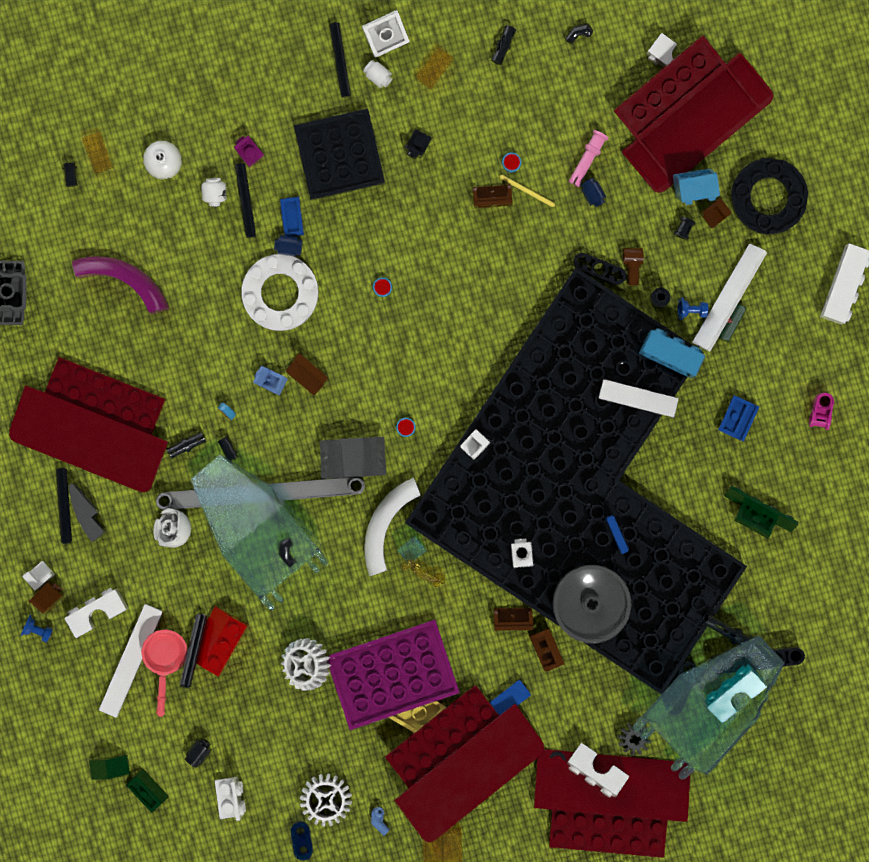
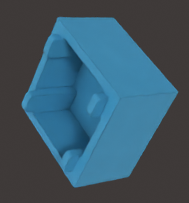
(696, 186)

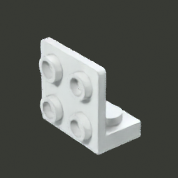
(229, 798)

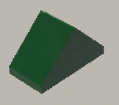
(109, 767)

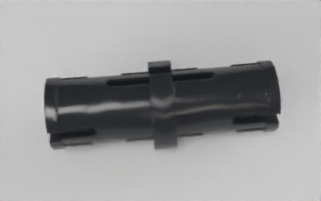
(503, 45)
(186, 445)

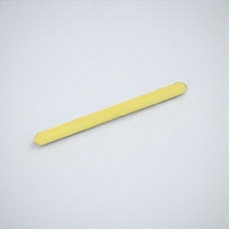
(526, 190)

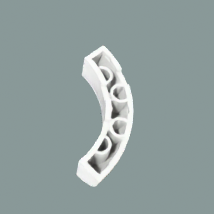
(380, 521)

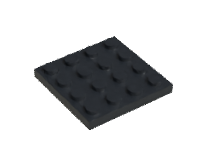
(339, 154)

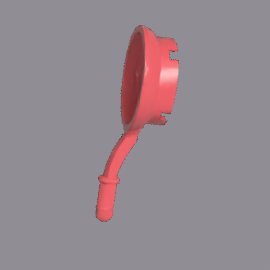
(163, 654)

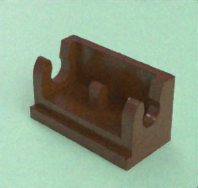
(492, 196)
(513, 619)
(546, 649)

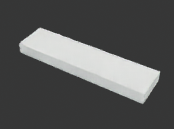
(638, 398)

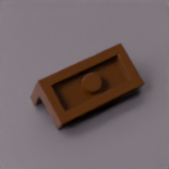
(307, 374)

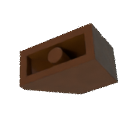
(47, 597)

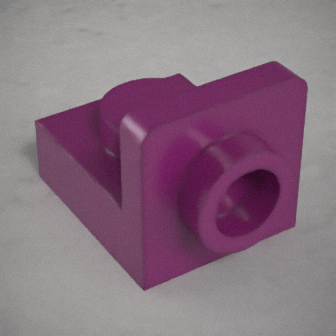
(248, 150)

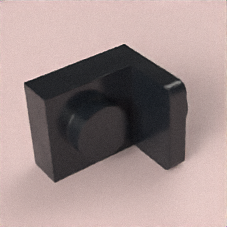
(417, 144)

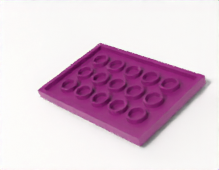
(392, 675)

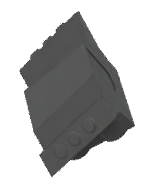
(12, 292)
(352, 457)

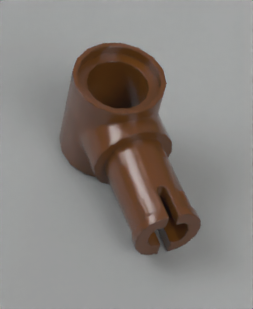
(633, 259)

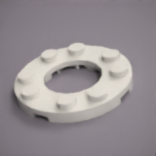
(299, 311)

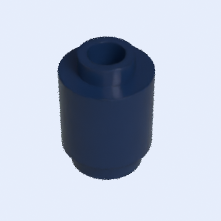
(593, 192)
(288, 246)

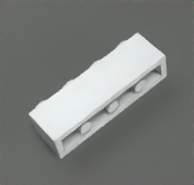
(845, 284)

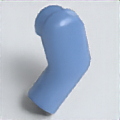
(377, 820)

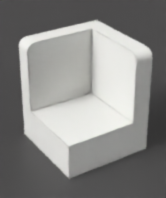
(474, 444)
(38, 576)

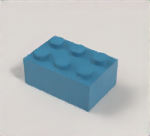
(672, 353)

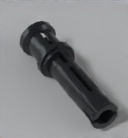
(734, 635)

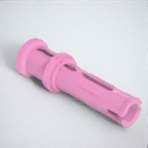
(592, 150)

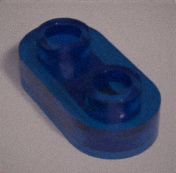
(300, 840)

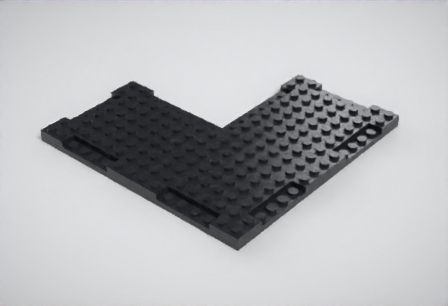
(557, 478)

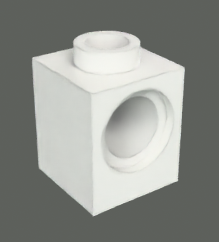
(521, 562)

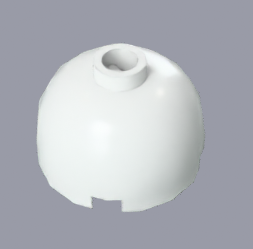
(170, 163)
(172, 528)

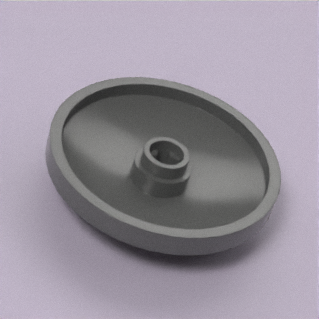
(591, 604)

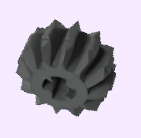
(629, 744)

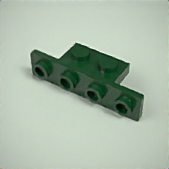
(758, 515)

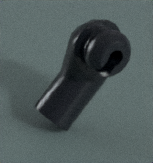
(578, 30)
(284, 552)

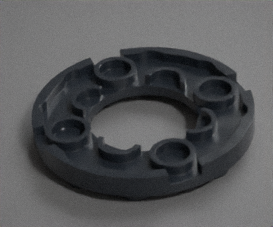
(788, 176)

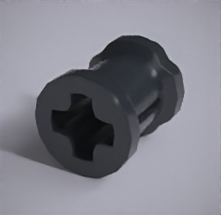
(684, 228)

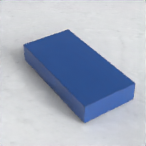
(292, 216)
(616, 533)
(512, 695)

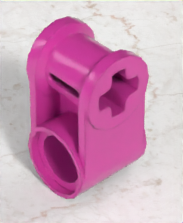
(821, 412)

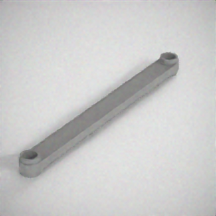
(287, 491)

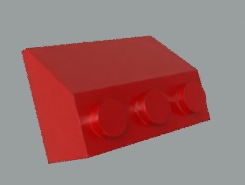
(219, 640)

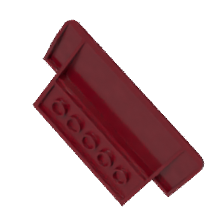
(689, 111)
(93, 425)
(460, 761)
(620, 824)

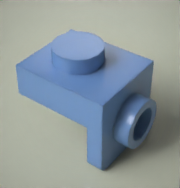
(270, 380)

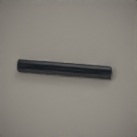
(340, 59)
(245, 200)
(63, 505)
(193, 651)

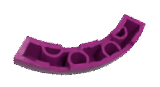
(125, 272)

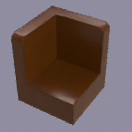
(716, 213)

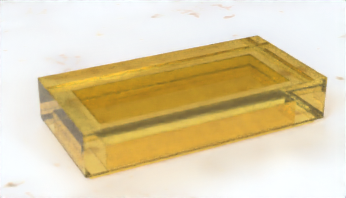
(434, 68)
(97, 152)

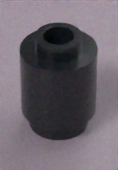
(655, 302)
(198, 752)

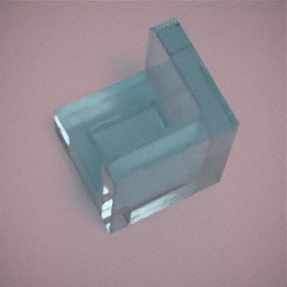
(412, 549)

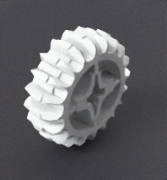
(312, 664)
(332, 805)

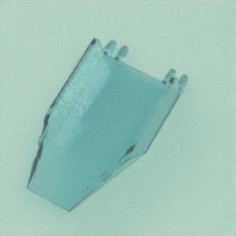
(250, 523)
(690, 726)

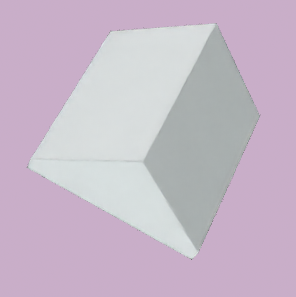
(385, 33)

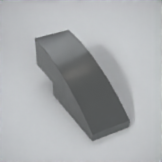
(86, 513)

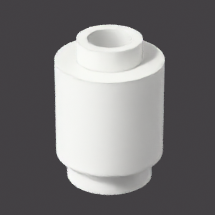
(378, 74)

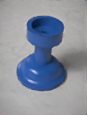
(684, 309)
(30, 627)

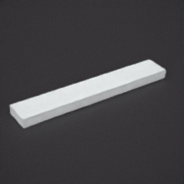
(729, 297)
(130, 661)

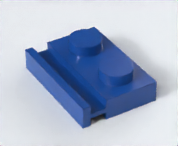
(738, 418)

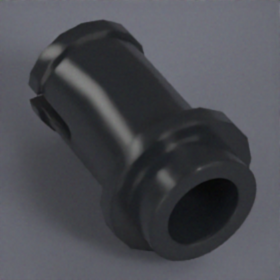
(70, 174)
(228, 448)

